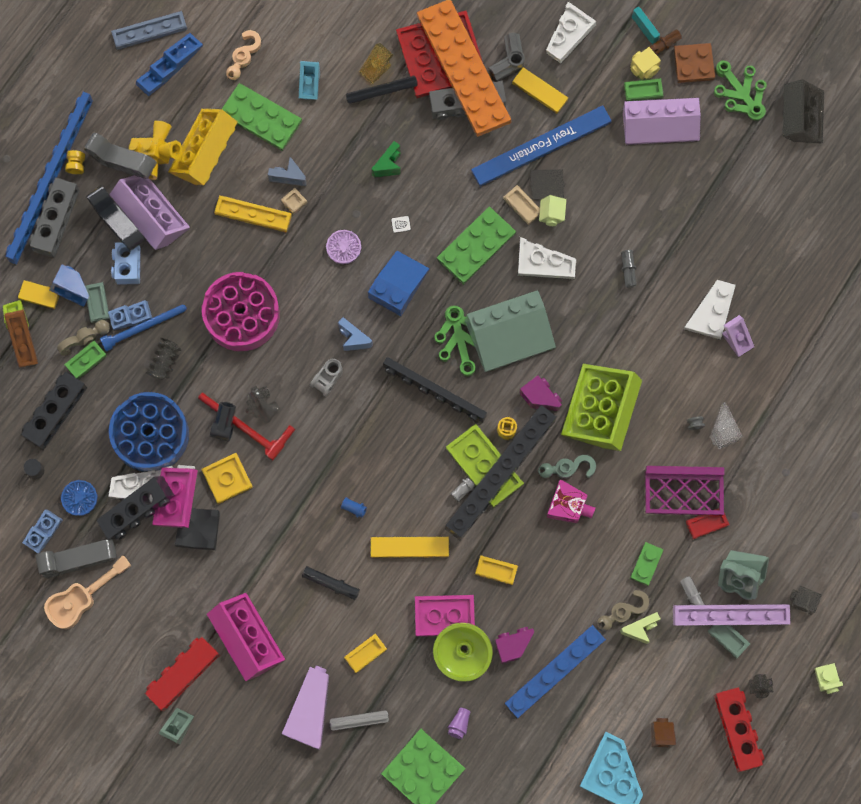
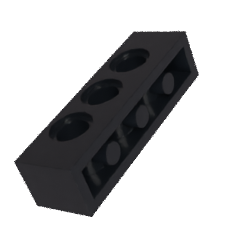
(53, 421)
(111, 520)

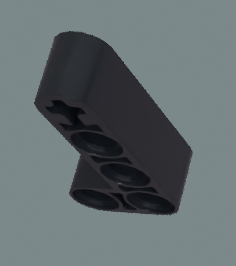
(115, 218)

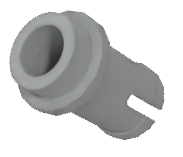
(464, 488)

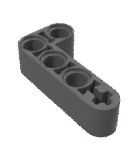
(119, 157)
(74, 559)

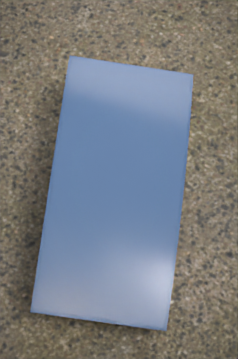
(129, 316)
(42, 531)

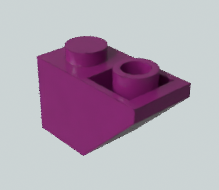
(538, 393)
(513, 646)

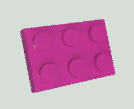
(178, 511)
(438, 612)

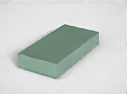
(97, 302)
(729, 639)

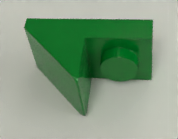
(384, 165)

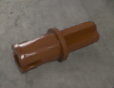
(664, 42)

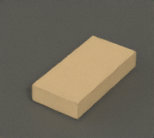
(522, 204)

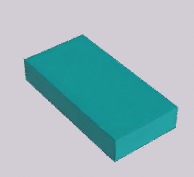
(645, 25)

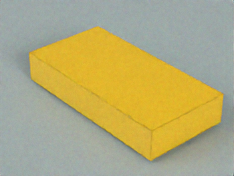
(38, 295)
(496, 570)
(365, 653)

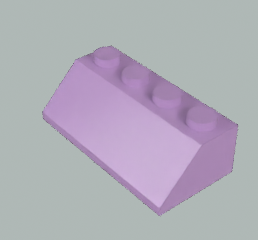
(661, 121)
(149, 211)

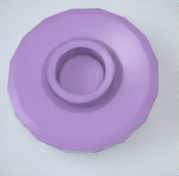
(343, 247)

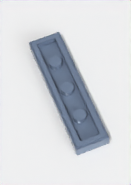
(149, 30)

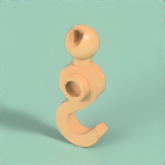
(242, 55)

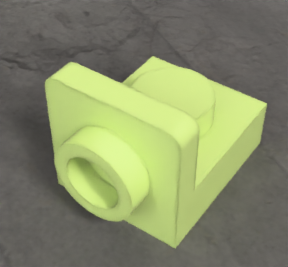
(828, 678)

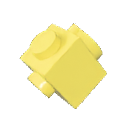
(645, 64)

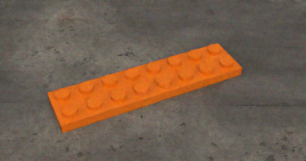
(464, 68)

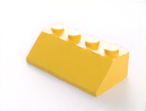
(203, 146)

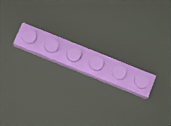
(731, 614)

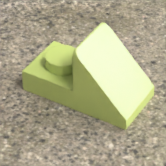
(636, 629)

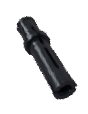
(338, 586)

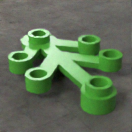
(741, 92)
(459, 337)

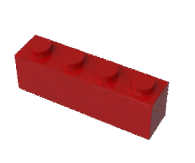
(182, 673)

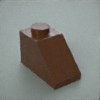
(662, 733)

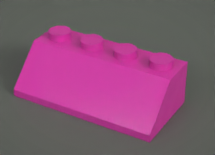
(245, 636)

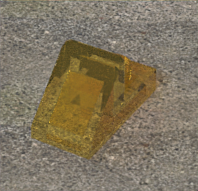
(376, 63)

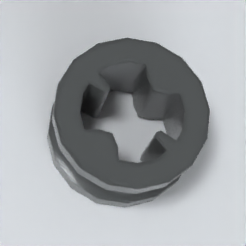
(695, 423)

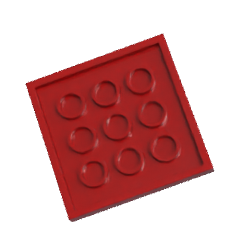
(422, 59)

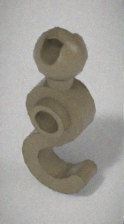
(83, 337)
(621, 611)

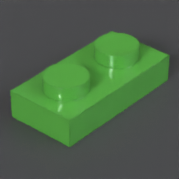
(85, 360)
(646, 564)

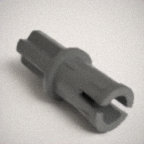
(629, 268)

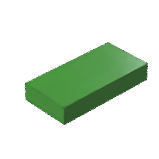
(643, 90)

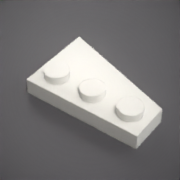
(571, 30)
(713, 311)
(125, 485)

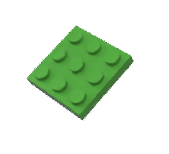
(423, 770)

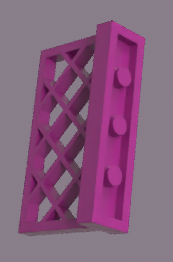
(684, 473)

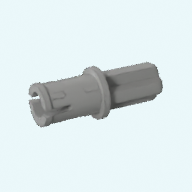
(691, 591)

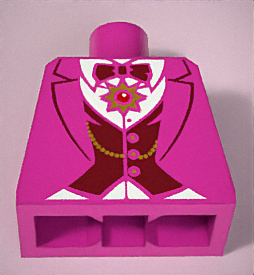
(569, 504)

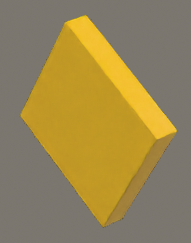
(227, 478)

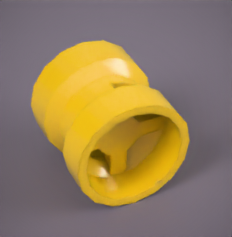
(75, 162)
(504, 431)

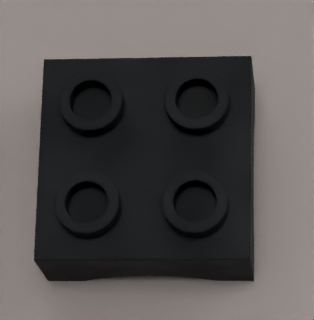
(201, 531)

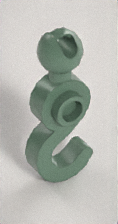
(566, 468)

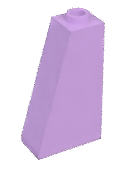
(308, 713)

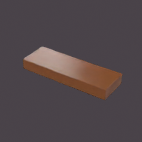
(21, 338)

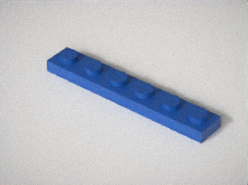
(554, 671)

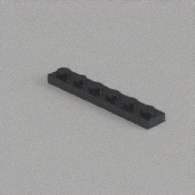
(441, 394)

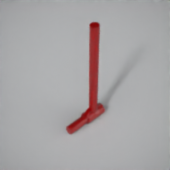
(272, 448)

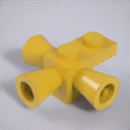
(157, 147)

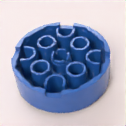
(156, 450)

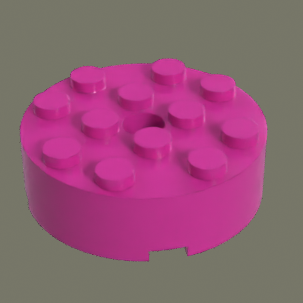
(244, 330)

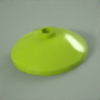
(455, 661)

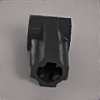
(222, 426)

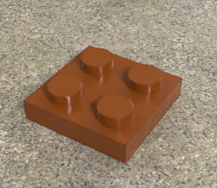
(694, 63)

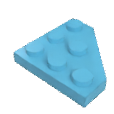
(612, 773)

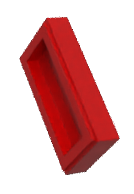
(706, 524)

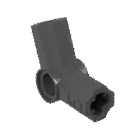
(506, 66)

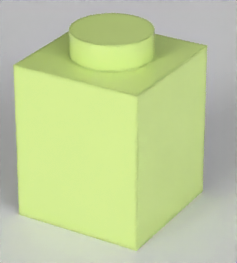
(552, 210)

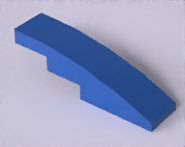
(169, 64)

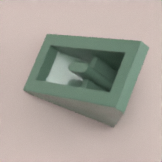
(177, 726)

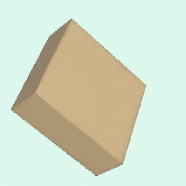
(294, 201)

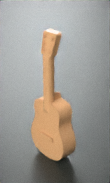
(67, 607)

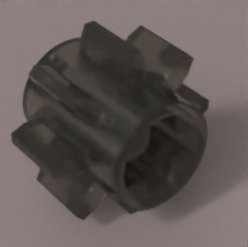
(761, 686)

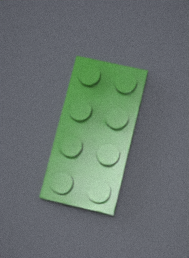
(262, 116)
(476, 245)

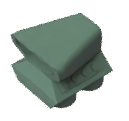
(743, 573)

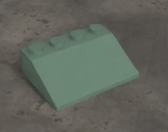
(510, 331)

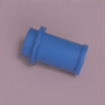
(354, 507)

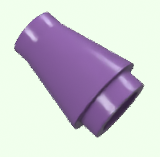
(459, 724)

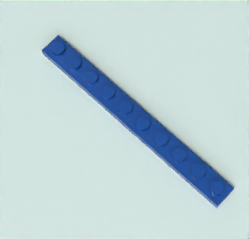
(52, 171)

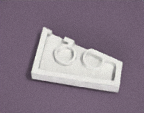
(542, 262)

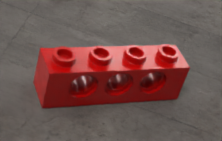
(735, 740)

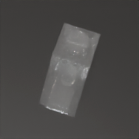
(725, 428)

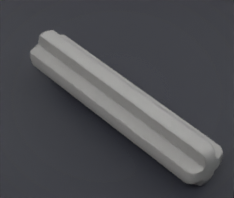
(359, 720)

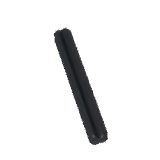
(381, 89)

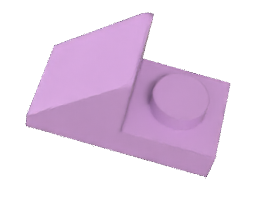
(738, 336)

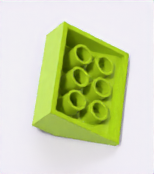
(602, 406)

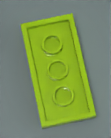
(476, 457)

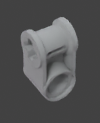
(327, 378)

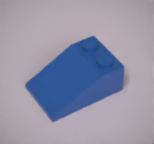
(397, 283)

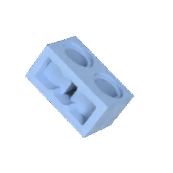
(131, 262)

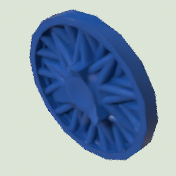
(79, 498)

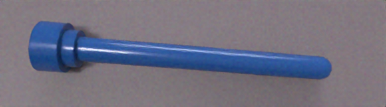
(109, 341)

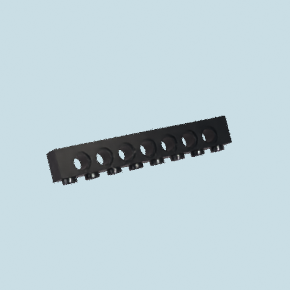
(500, 473)

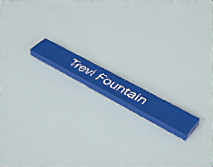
(541, 146)

